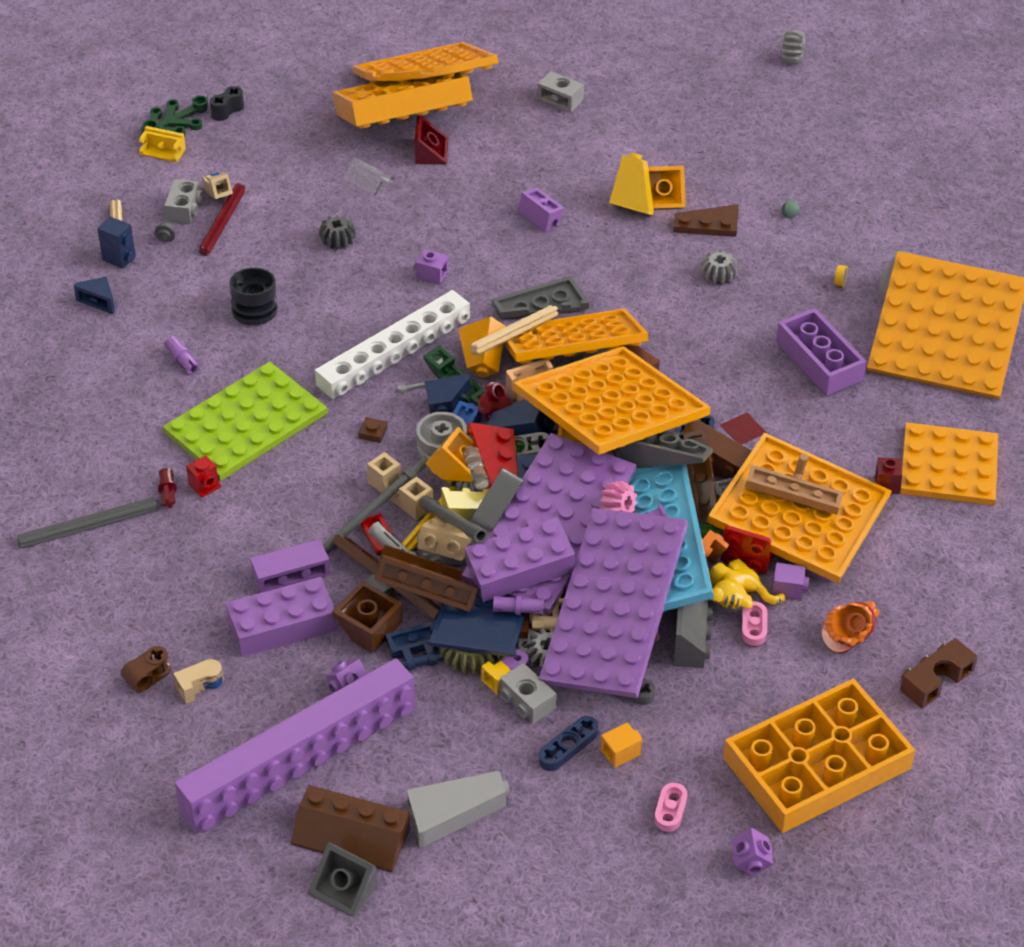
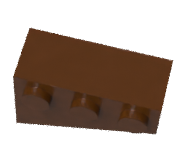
(727, 454)

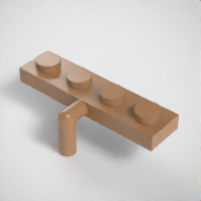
(794, 487)

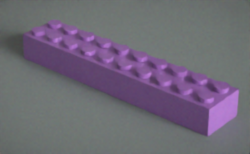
(295, 746)

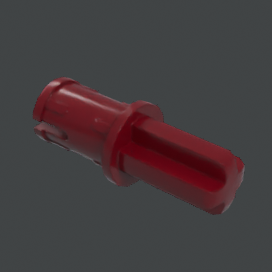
(167, 487)

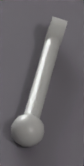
(403, 388)

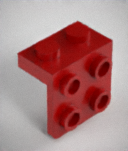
(749, 548)

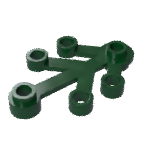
(199, 105)

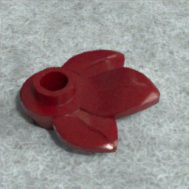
(493, 399)

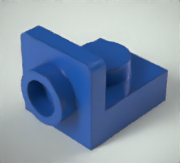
(468, 412)

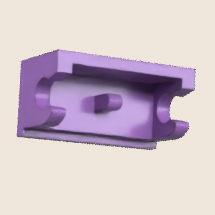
(540, 209)

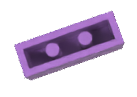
(290, 566)

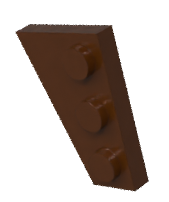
(709, 221)

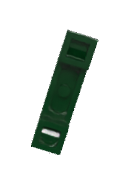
(443, 366)

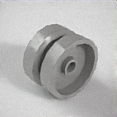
(434, 430)

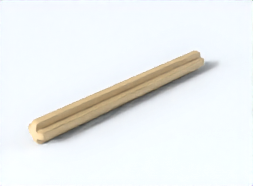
(513, 330)

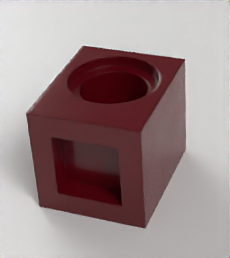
(889, 473)

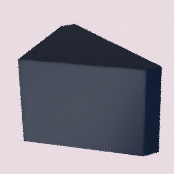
(95, 294)

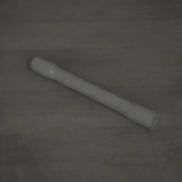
(470, 529)

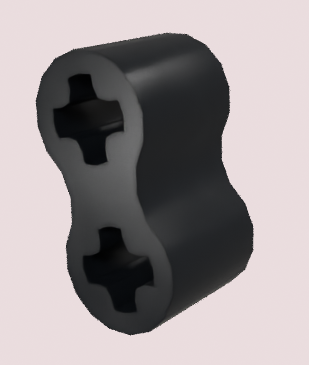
(226, 103)

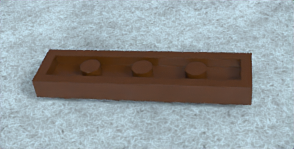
(702, 479)

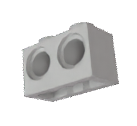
(183, 201)

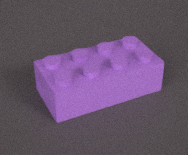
(821, 351)
(520, 559)
(281, 616)

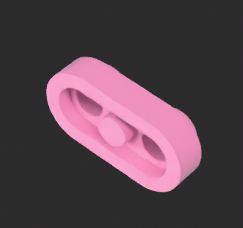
(754, 625)
(669, 808)

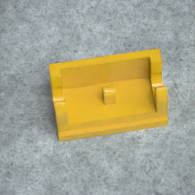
(162, 144)

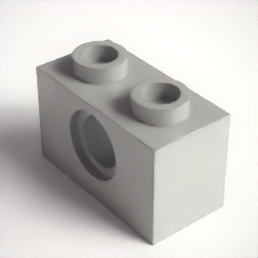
(560, 91)
(527, 693)

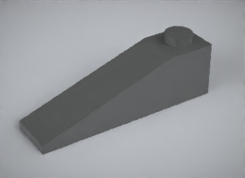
(664, 450)

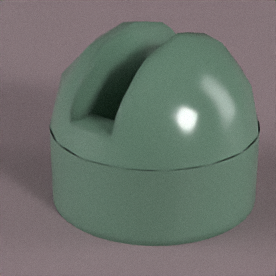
(790, 208)

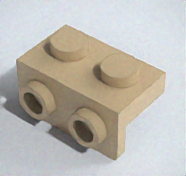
(443, 539)

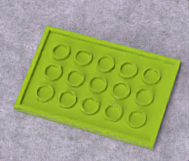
(245, 419)

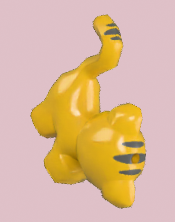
(733, 583)

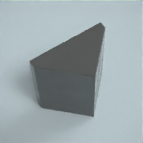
(343, 879)

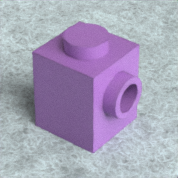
(431, 266)
(790, 581)

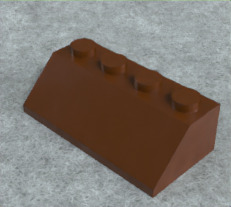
(353, 824)

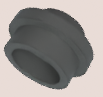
(165, 231)

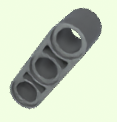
(496, 500)

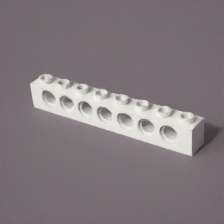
(392, 344)

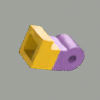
(492, 673)

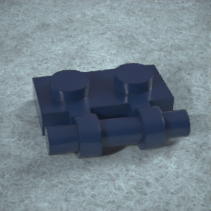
(410, 641)

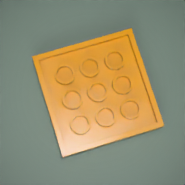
(949, 464)

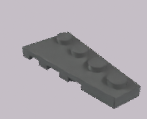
(560, 293)

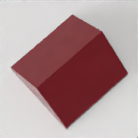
(430, 143)

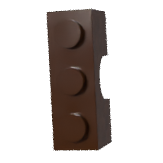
(950, 660)

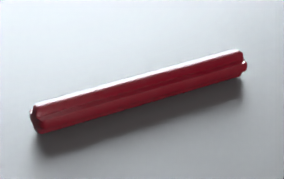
(222, 219)

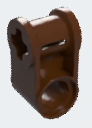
(145, 670)

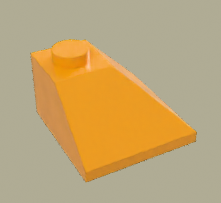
(667, 186)
(449, 460)

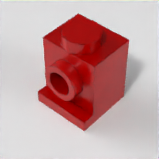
(203, 476)

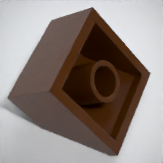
(368, 616)

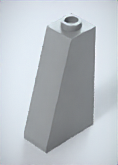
(454, 804)

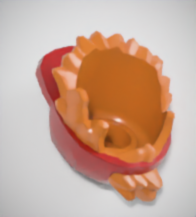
(849, 625)

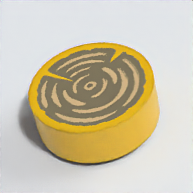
(841, 275)

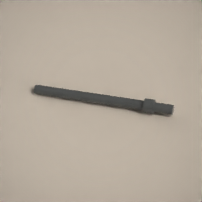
(407, 475)

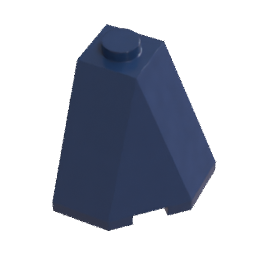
(524, 419)

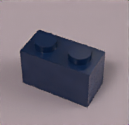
(116, 242)

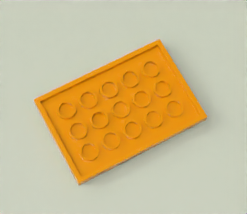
(577, 334)

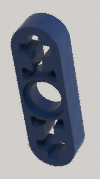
(571, 733)

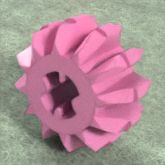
(618, 497)

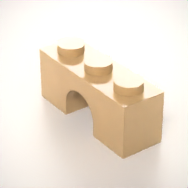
(385, 471)

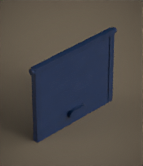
(477, 630)

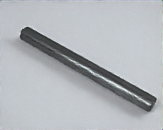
(87, 522)

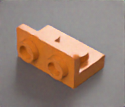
(714, 545)

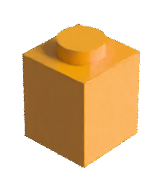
(621, 744)

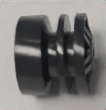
(253, 296)

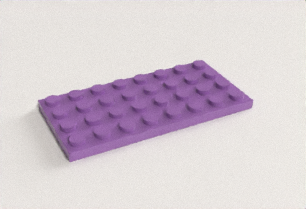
(562, 484)
(614, 602)

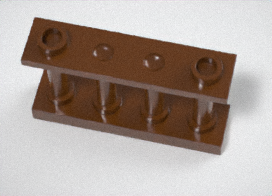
(425, 578)

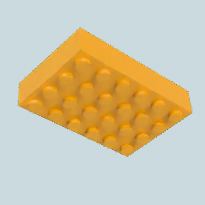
(392, 100)
(818, 755)

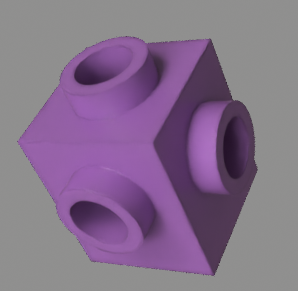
(345, 673)
(751, 851)

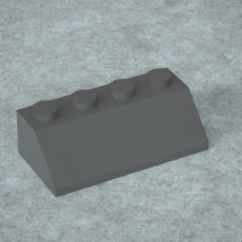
(692, 634)

